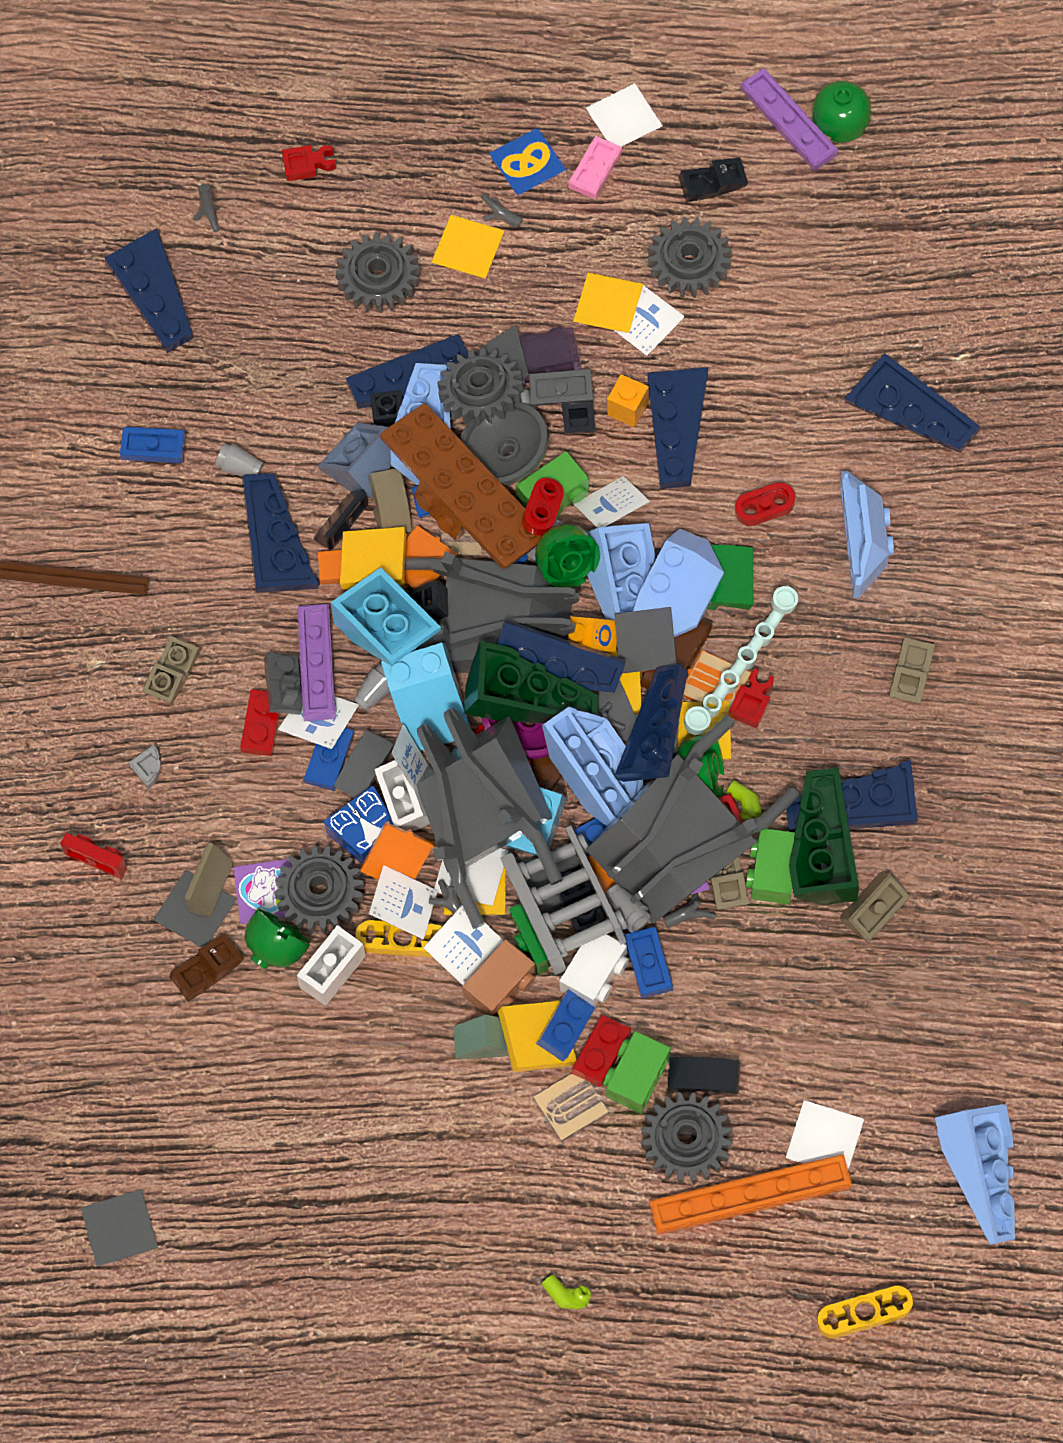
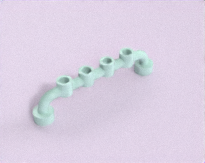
(699, 718)

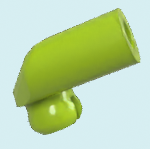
(748, 800)
(566, 1297)

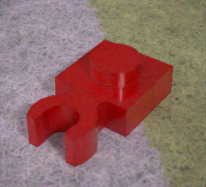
(302, 162)
(751, 702)

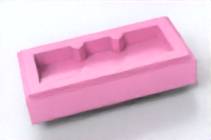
(595, 167)

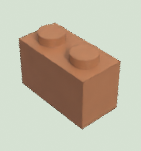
(500, 979)

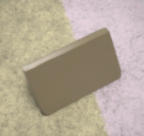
(208, 881)
(875, 906)

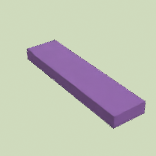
(789, 119)
(316, 662)

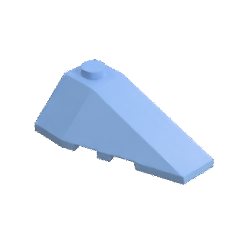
(421, 390)
(622, 567)
(977, 1152)

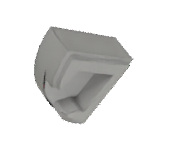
(147, 766)

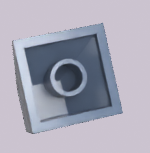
(356, 457)

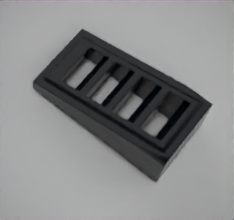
(439, 599)

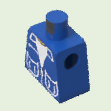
(358, 824)

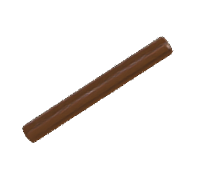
(74, 577)

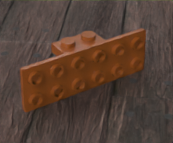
(459, 487)

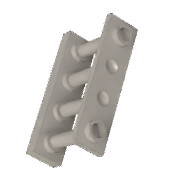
(545, 923)

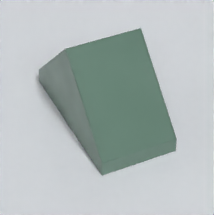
(480, 1038)

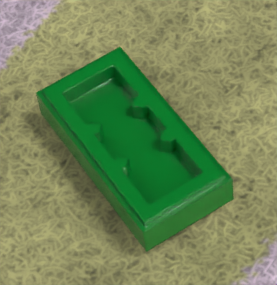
(527, 939)

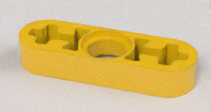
(378, 946)
(838, 1311)

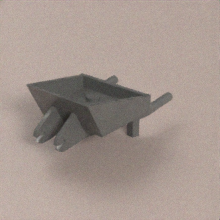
(485, 596)
(480, 800)
(677, 833)

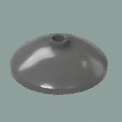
(520, 432)

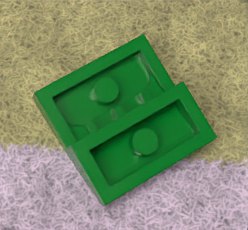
(737, 583)

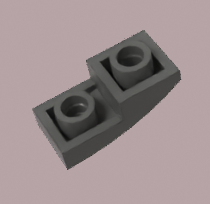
(359, 772)

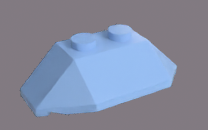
(865, 532)
(682, 579)
(587, 757)

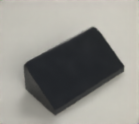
(342, 519)

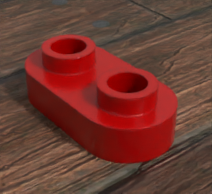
(543, 504)
(763, 504)

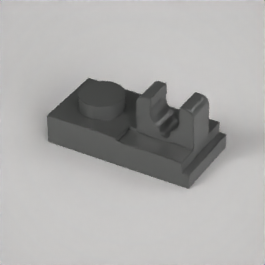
(560, 387)
(283, 683)

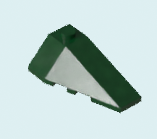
(511, 686)
(822, 850)

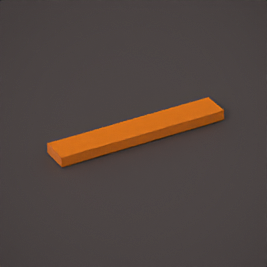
(750, 1194)

